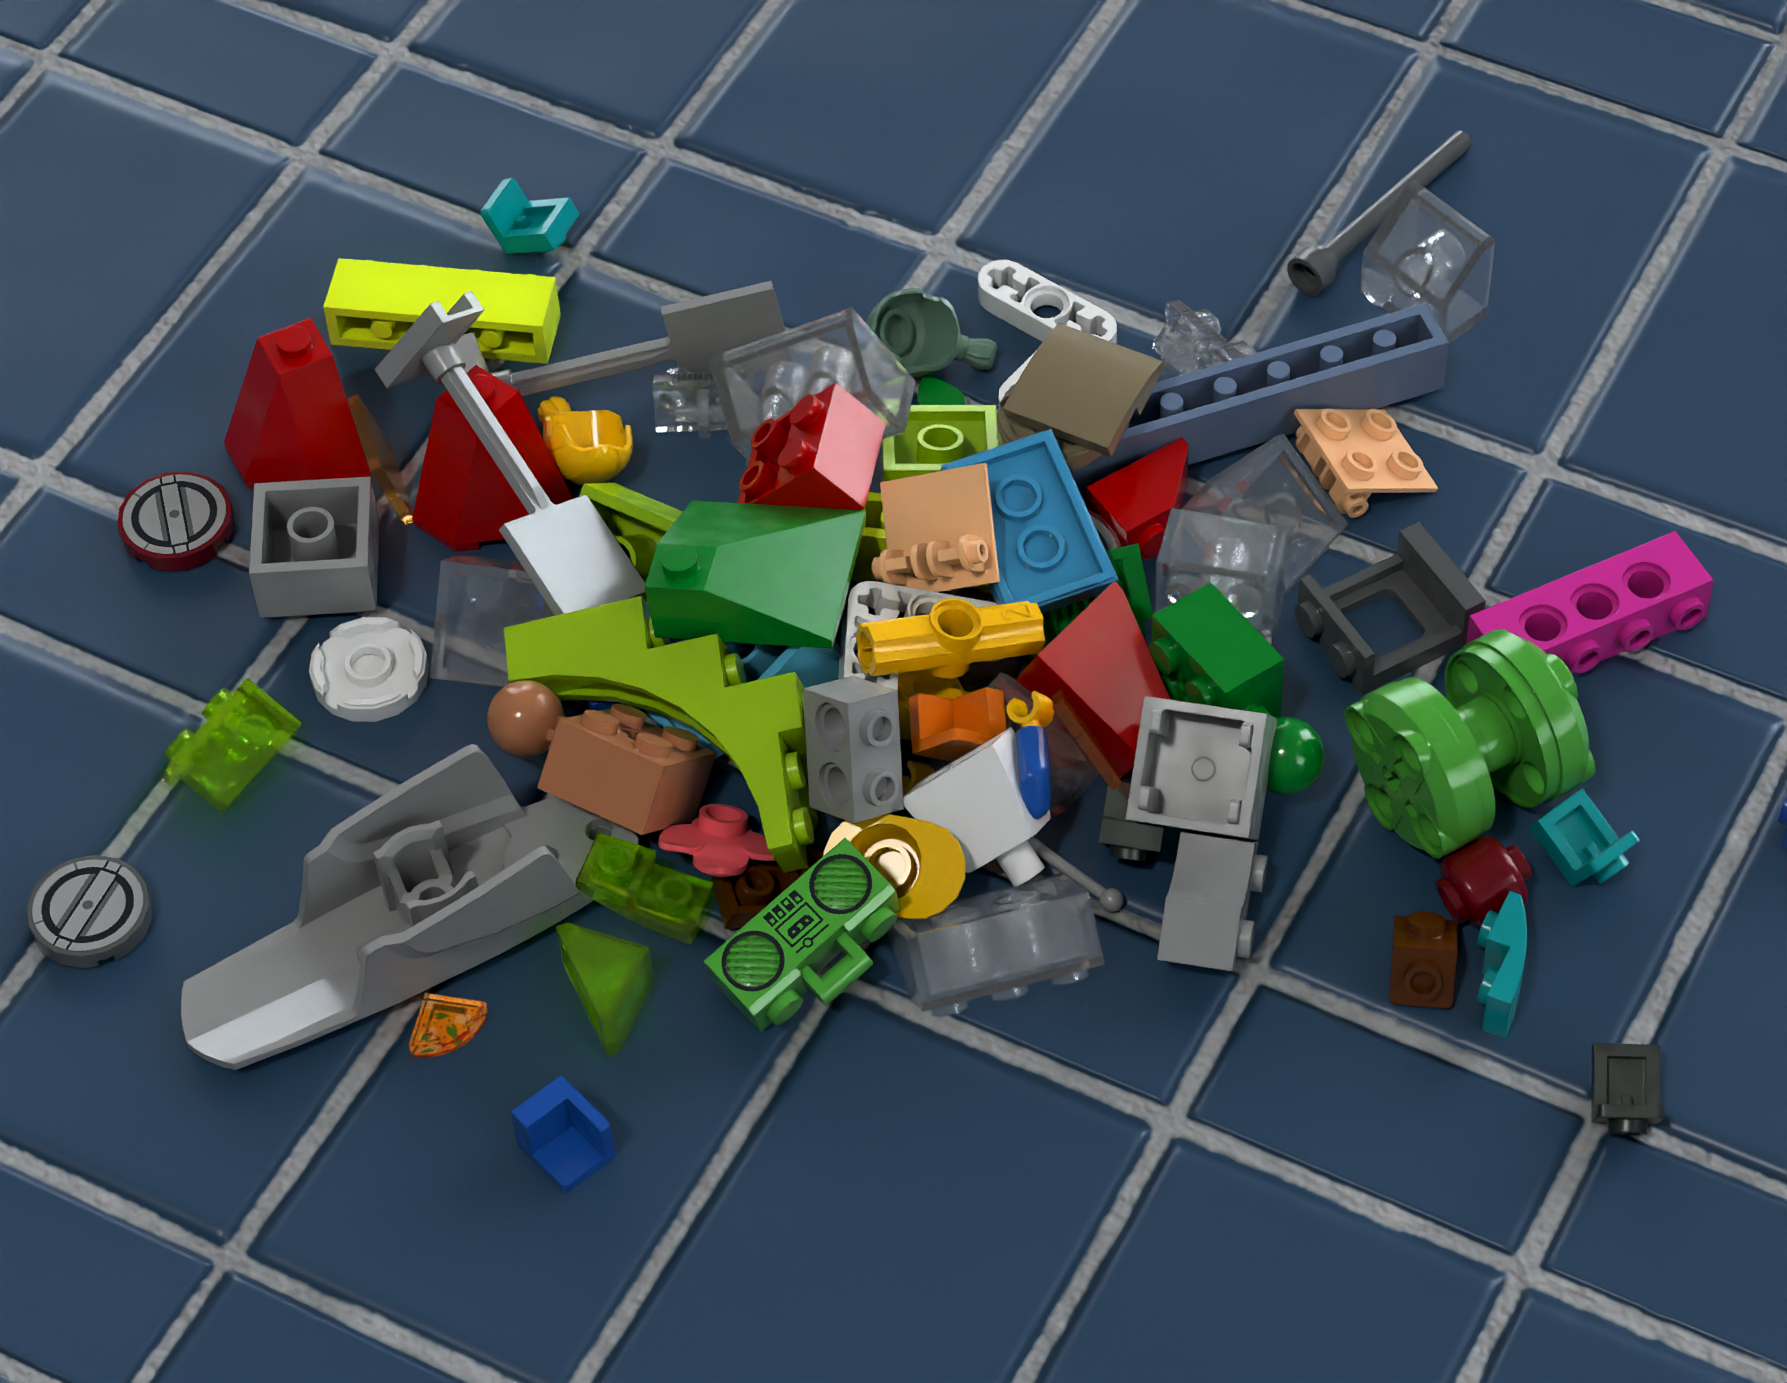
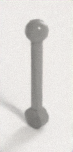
(1110, 899)

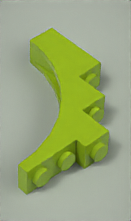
(697, 682)

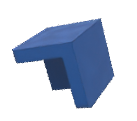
(563, 1134)

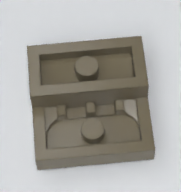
(1083, 388)

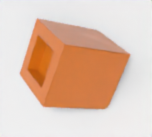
(955, 726)

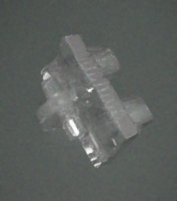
(1194, 341)
(687, 402)

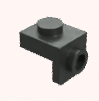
(1127, 837)
(1625, 1087)

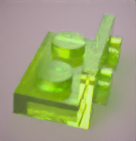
(232, 745)

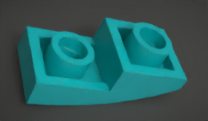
(1503, 964)

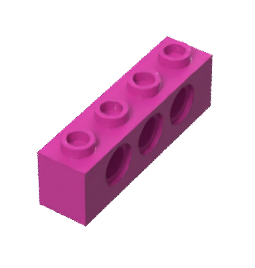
(1607, 605)

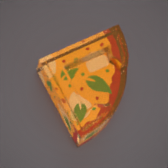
(445, 1025)

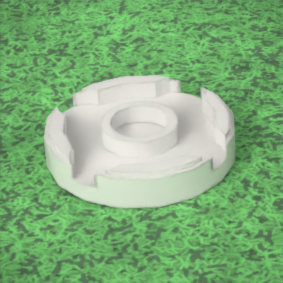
(369, 669)

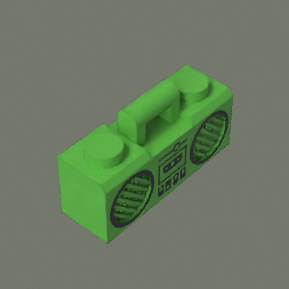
(800, 932)

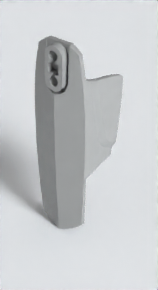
(395, 906)

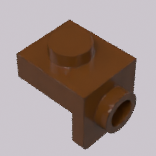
(1423, 960)

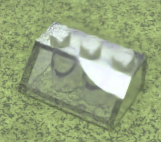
(779, 370)
(998, 944)

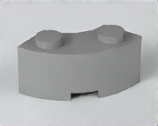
(1210, 900)

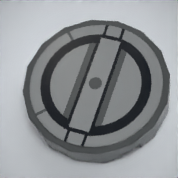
(89, 911)

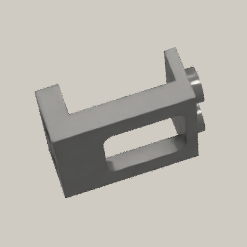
(1422, 584)

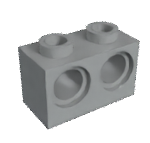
(853, 749)

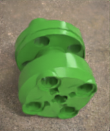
(1504, 725)

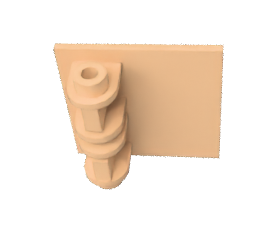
(1359, 455)
(938, 531)

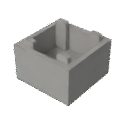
(1201, 768)

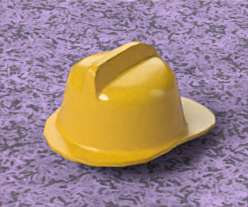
(913, 856)

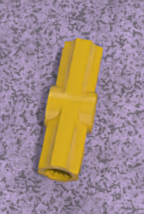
(950, 638)

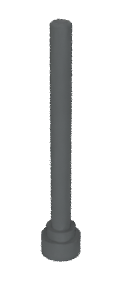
(1317, 266)

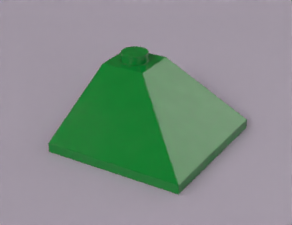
(754, 573)

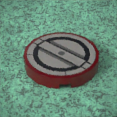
(175, 520)

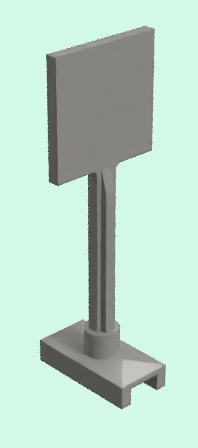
(694, 330)
(559, 545)

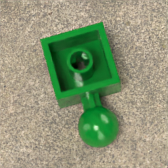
(1220, 660)

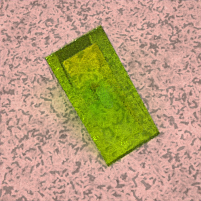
(609, 979)

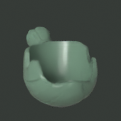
(926, 333)

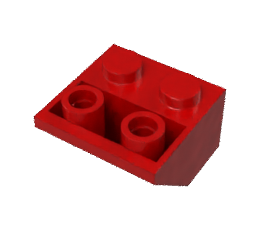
(815, 454)

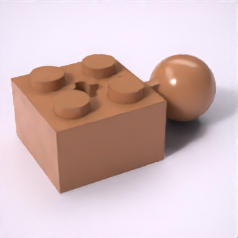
(604, 758)

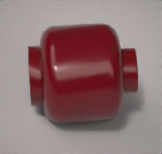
(1481, 878)

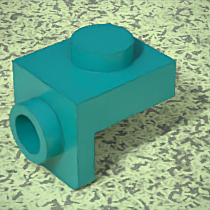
(527, 224)
(1582, 840)

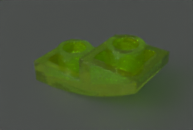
(634, 886)

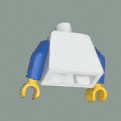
(992, 794)

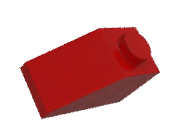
(1141, 495)

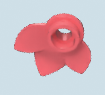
(717, 841)

